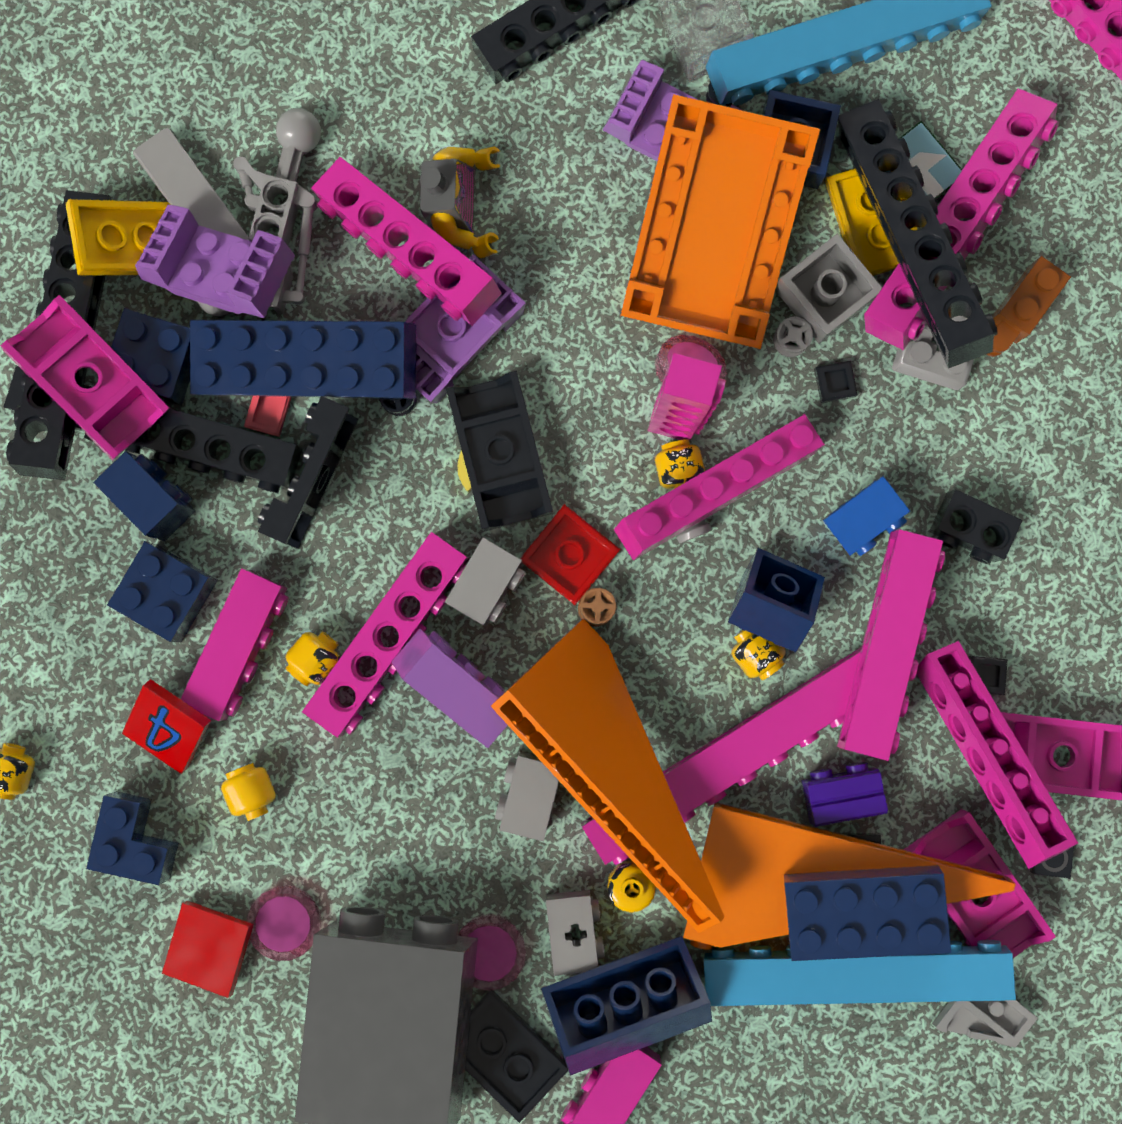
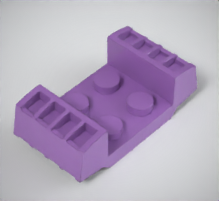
(643, 110)
(213, 264)
(450, 345)

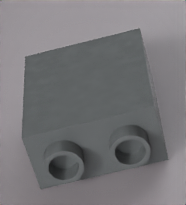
(386, 1021)

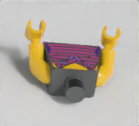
(449, 196)

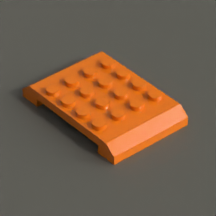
(718, 221)

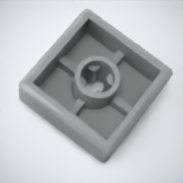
(925, 363)

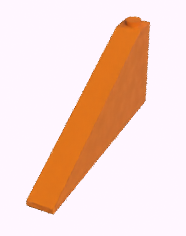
(590, 737)
(753, 851)

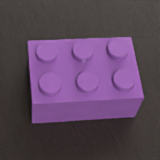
(451, 685)

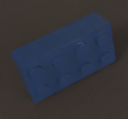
(867, 913)
(627, 1005)

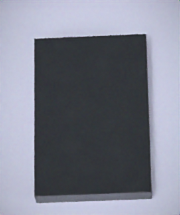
(510, 1057)

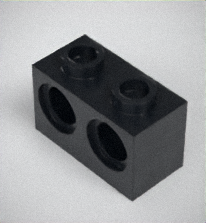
(976, 518)

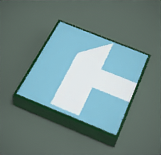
(933, 160)

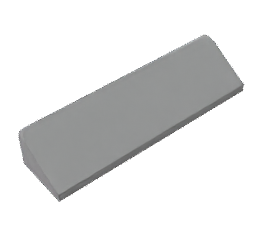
(184, 183)

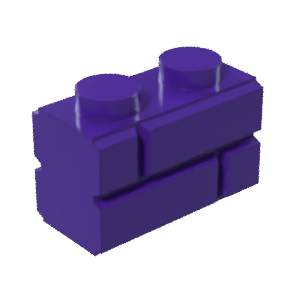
(844, 795)

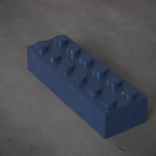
(303, 359)

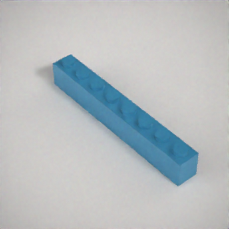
(834, 44)
(773, 979)

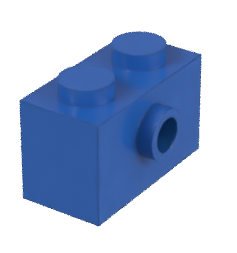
(867, 516)

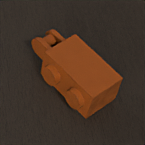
(1027, 303)

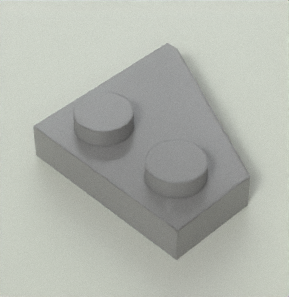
(997, 1021)

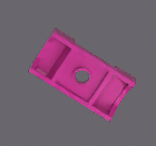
(60, 345)
(1093, 750)
(1003, 916)

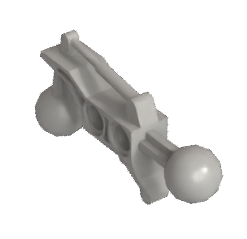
(298, 134)

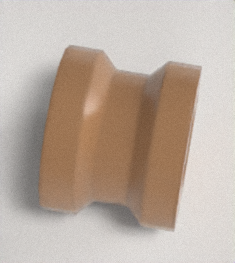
(598, 601)

